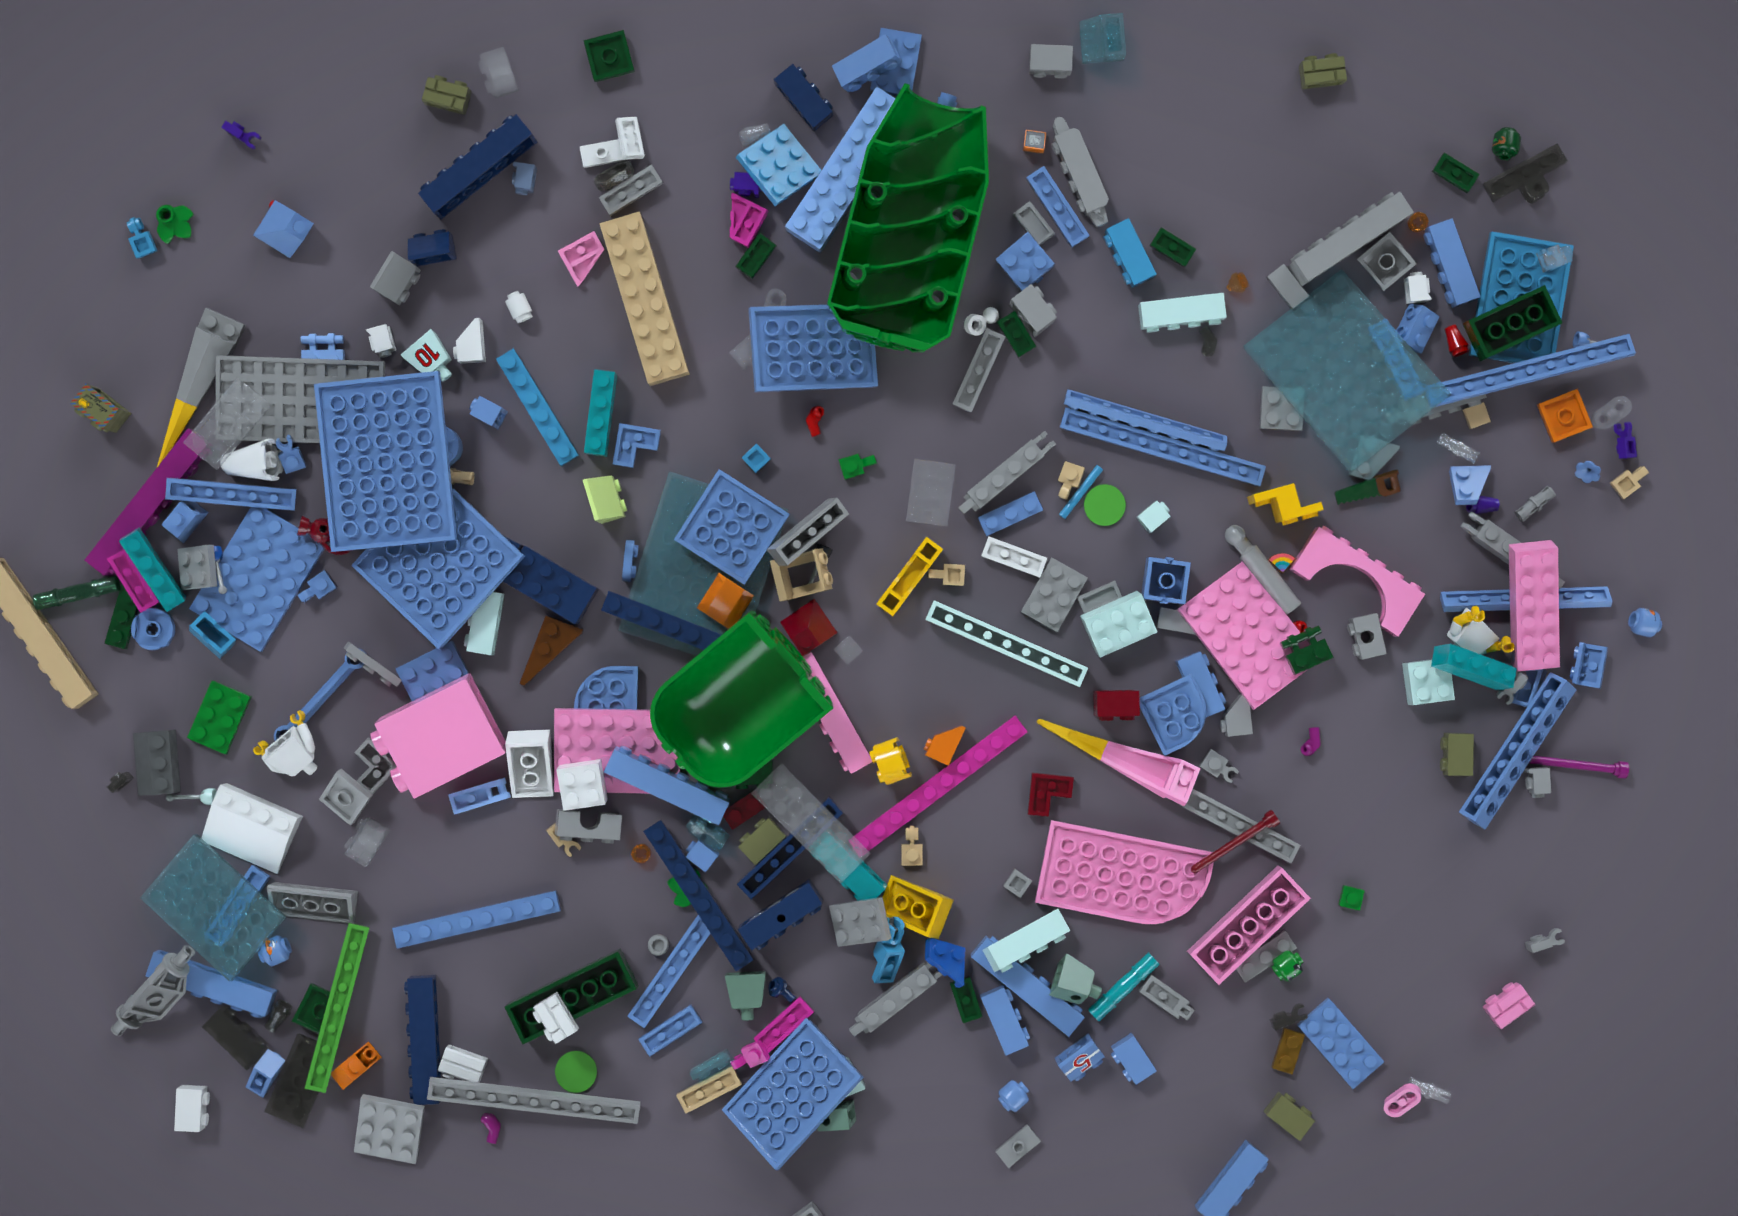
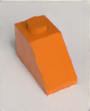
(944, 744)

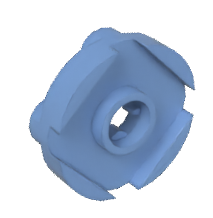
(165, 626)

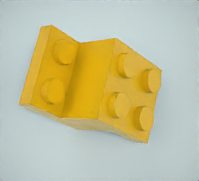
(1285, 504)

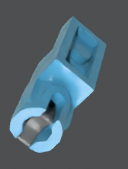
(889, 953)

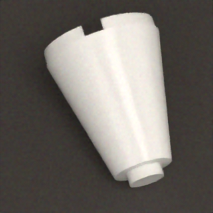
(255, 461)

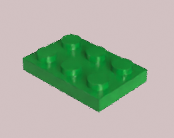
(219, 717)

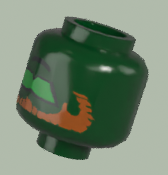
(1506, 143)

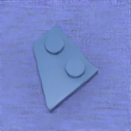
(1468, 483)

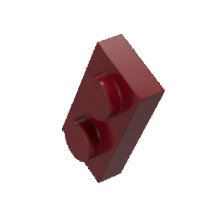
(742, 810)

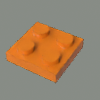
(1564, 415)

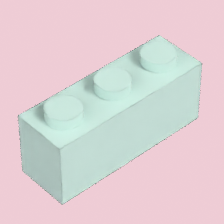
(485, 626)

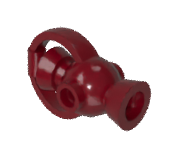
(313, 529)

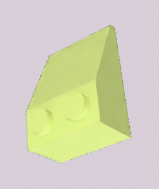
(605, 499)

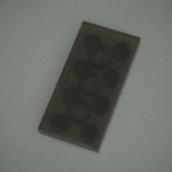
(290, 1098)

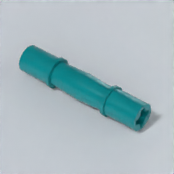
(1123, 986)

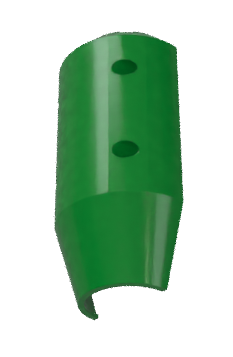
(905, 242)

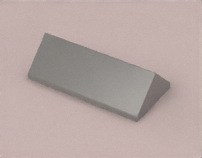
(314, 902)

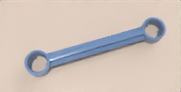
(324, 693)

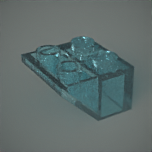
(1103, 38)

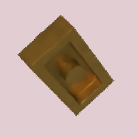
(1288, 1051)

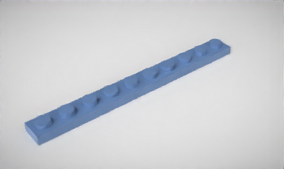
(1539, 368)
(1162, 447)

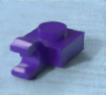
(237, 131)
(1626, 443)

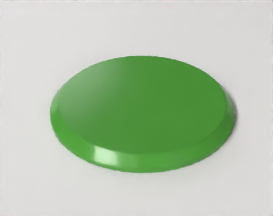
(1104, 505)
(576, 1071)

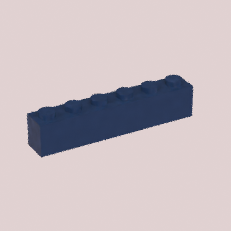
(658, 621)
(778, 859)
(423, 1034)

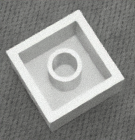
(582, 784)

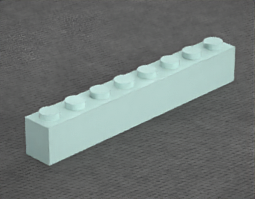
(1006, 643)

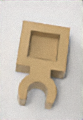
(567, 844)

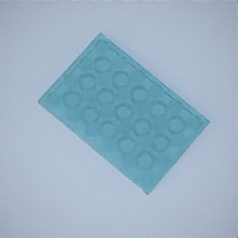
(213, 907)

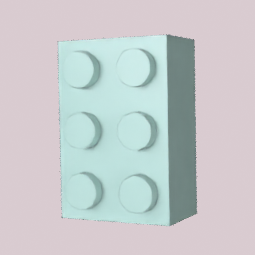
(1118, 624)

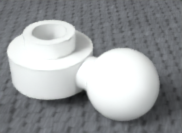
(989, 316)

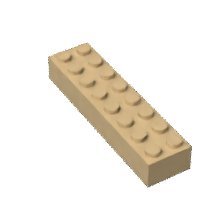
(644, 298)

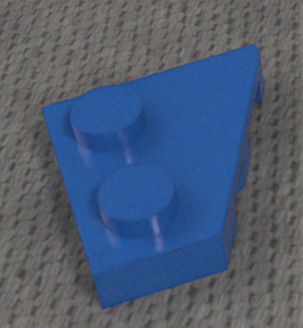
(947, 958)

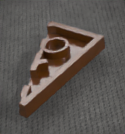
(550, 642)

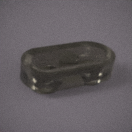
(614, 175)

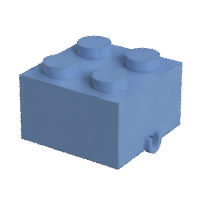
(1025, 262)
(1165, 580)

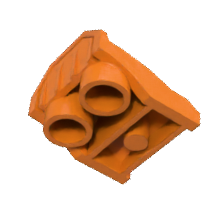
(725, 601)

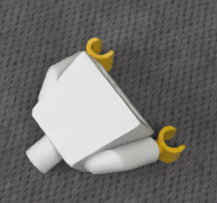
(291, 751)

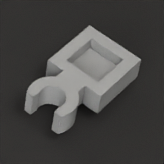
(1216, 764)

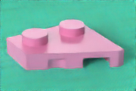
(581, 256)

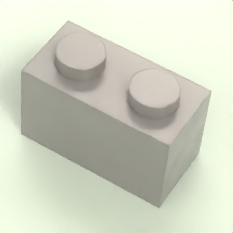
(1050, 60)

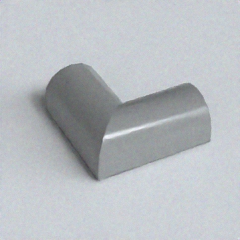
(378, 765)

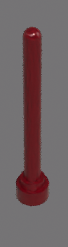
(1269, 820)

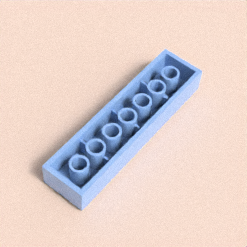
(836, 184)

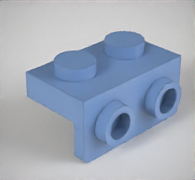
(1417, 326)
(1589, 665)

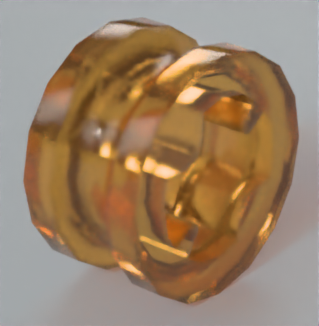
(1422, 217)
(641, 847)

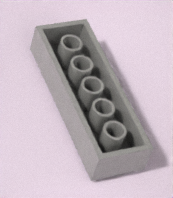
(1346, 241)

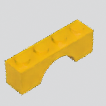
(909, 576)

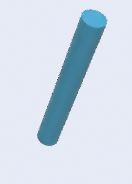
(1081, 491)

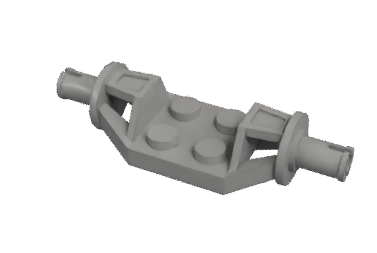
(156, 994)

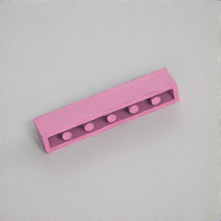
(839, 727)

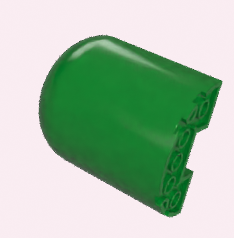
(737, 703)

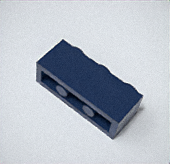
(804, 97)

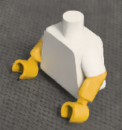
(1474, 635)

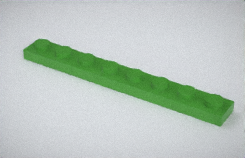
(337, 1007)

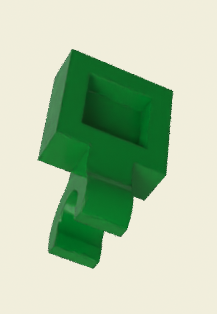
(853, 465)

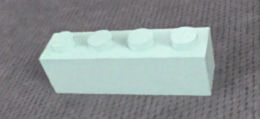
(1182, 311)
(1026, 940)

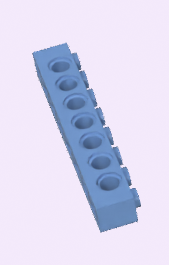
(1517, 750)

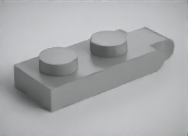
(1166, 998)

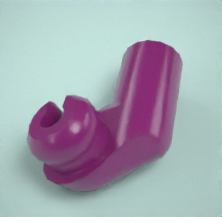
(1312, 743)
(492, 1125)

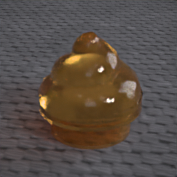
(1237, 282)

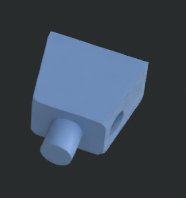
(184, 520)

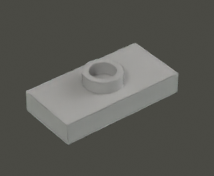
(1018, 1145)

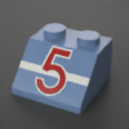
(1079, 1058)

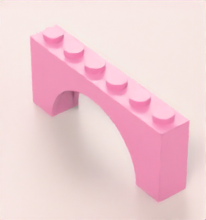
(1397, 596)

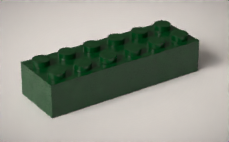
(579, 990)

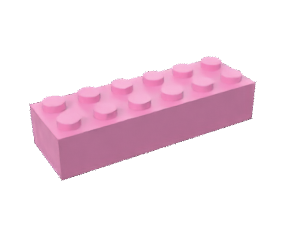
(1534, 605)
(1248, 924)

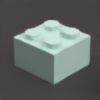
(1426, 683)

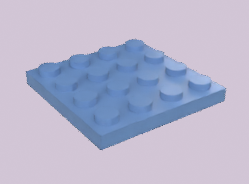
(731, 527)

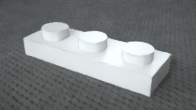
(1014, 557)

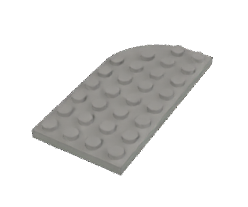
(289, 389)

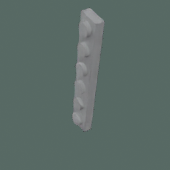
(1238, 823)

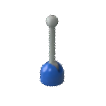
(218, 557)

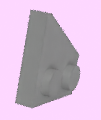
(1375, 463)

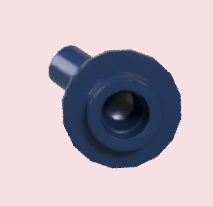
(778, 986)

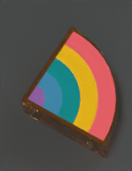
(1281, 561)

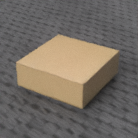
(1476, 415)

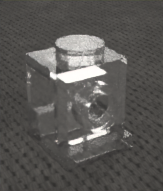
(1554, 257)

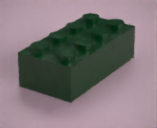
(1512, 323)

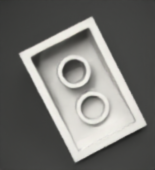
(530, 763)

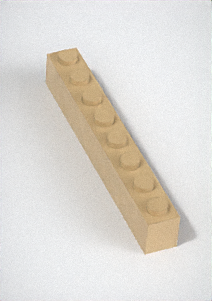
(43, 641)

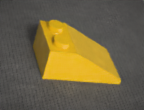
(917, 906)

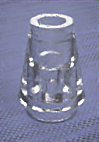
(752, 134)

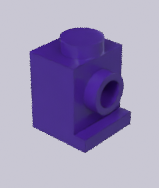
(744, 185)

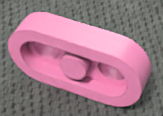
(1403, 1099)

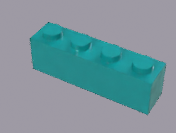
(600, 413)
(152, 569)
(1473, 667)
(864, 882)

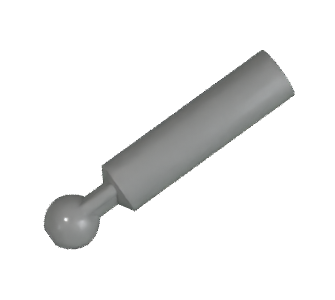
(1262, 569)

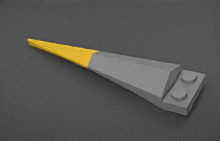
(212, 337)

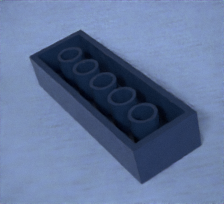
(477, 166)

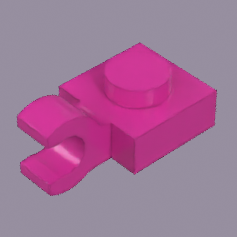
(752, 1054)

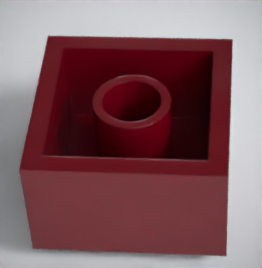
(1116, 703)

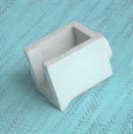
(1417, 288)
(381, 340)

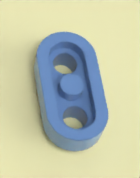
(629, 570)

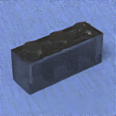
(236, 1037)

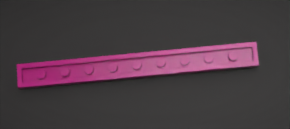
(941, 783)

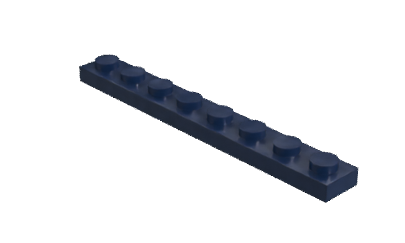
(698, 895)

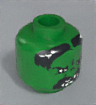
(1287, 965)

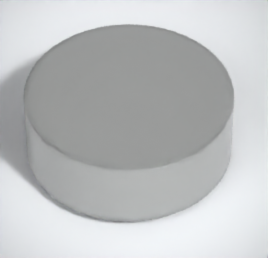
(658, 944)

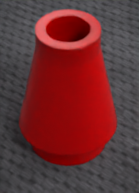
(1456, 342)

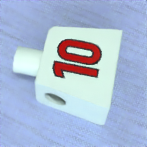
(429, 355)

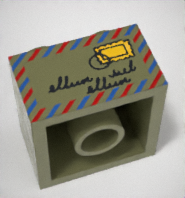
(100, 408)

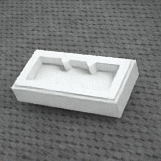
(629, 138)
(601, 153)

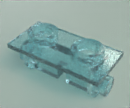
(715, 835)

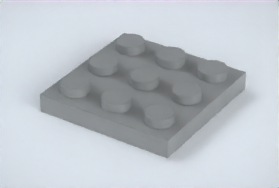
(389, 1129)

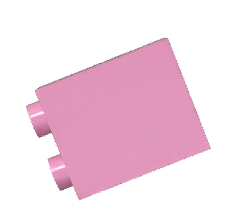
(439, 737)

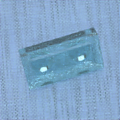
(703, 1070)

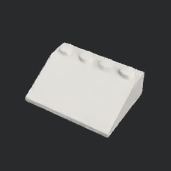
(250, 827)

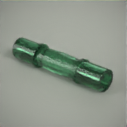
(76, 592)

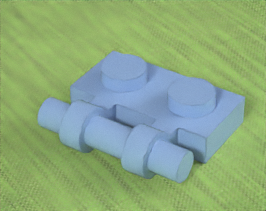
(330, 339)

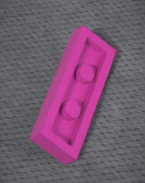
(132, 580)
(784, 1024)

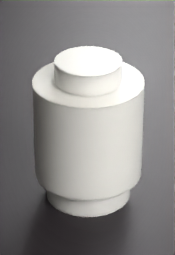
(519, 307)

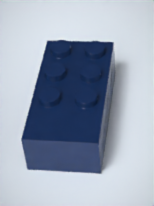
(552, 585)

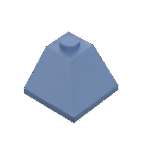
(283, 229)

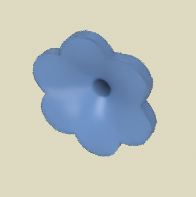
(1588, 471)

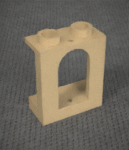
(783, 581)

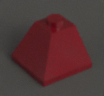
(808, 627)

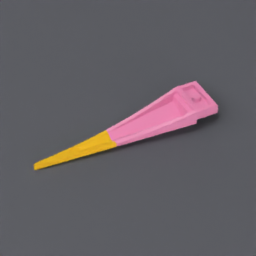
(1158, 773)

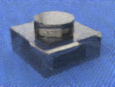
(119, 781)

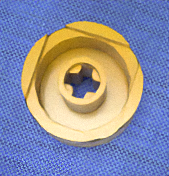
(891, 761)

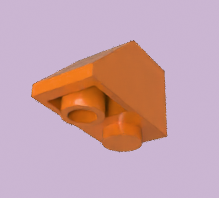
(355, 1065)

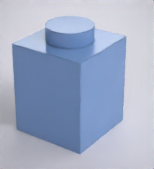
(701, 854)

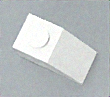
(470, 344)

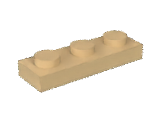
(709, 1089)

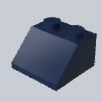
(431, 248)

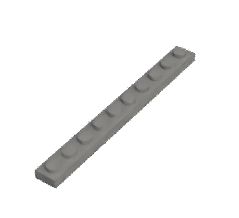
(533, 1100)

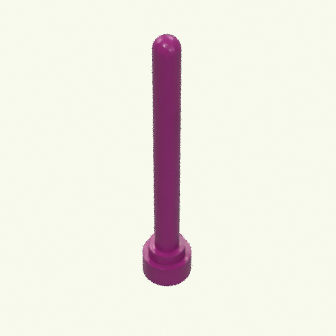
(1619, 769)

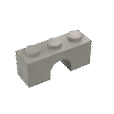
(606, 828)

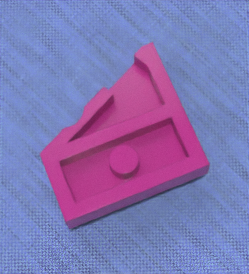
(745, 220)

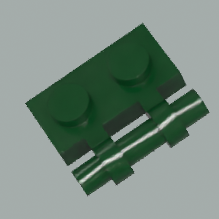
(1308, 656)

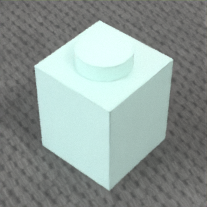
(1153, 516)

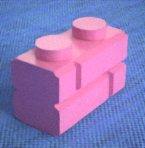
(1508, 1004)

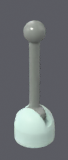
(206, 797)

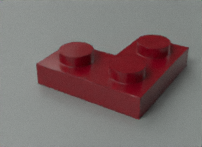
(1045, 786)

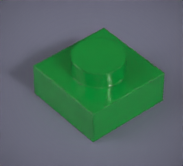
(1351, 897)

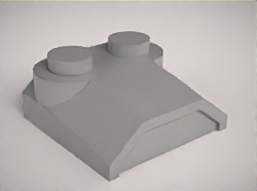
(1387, 261)

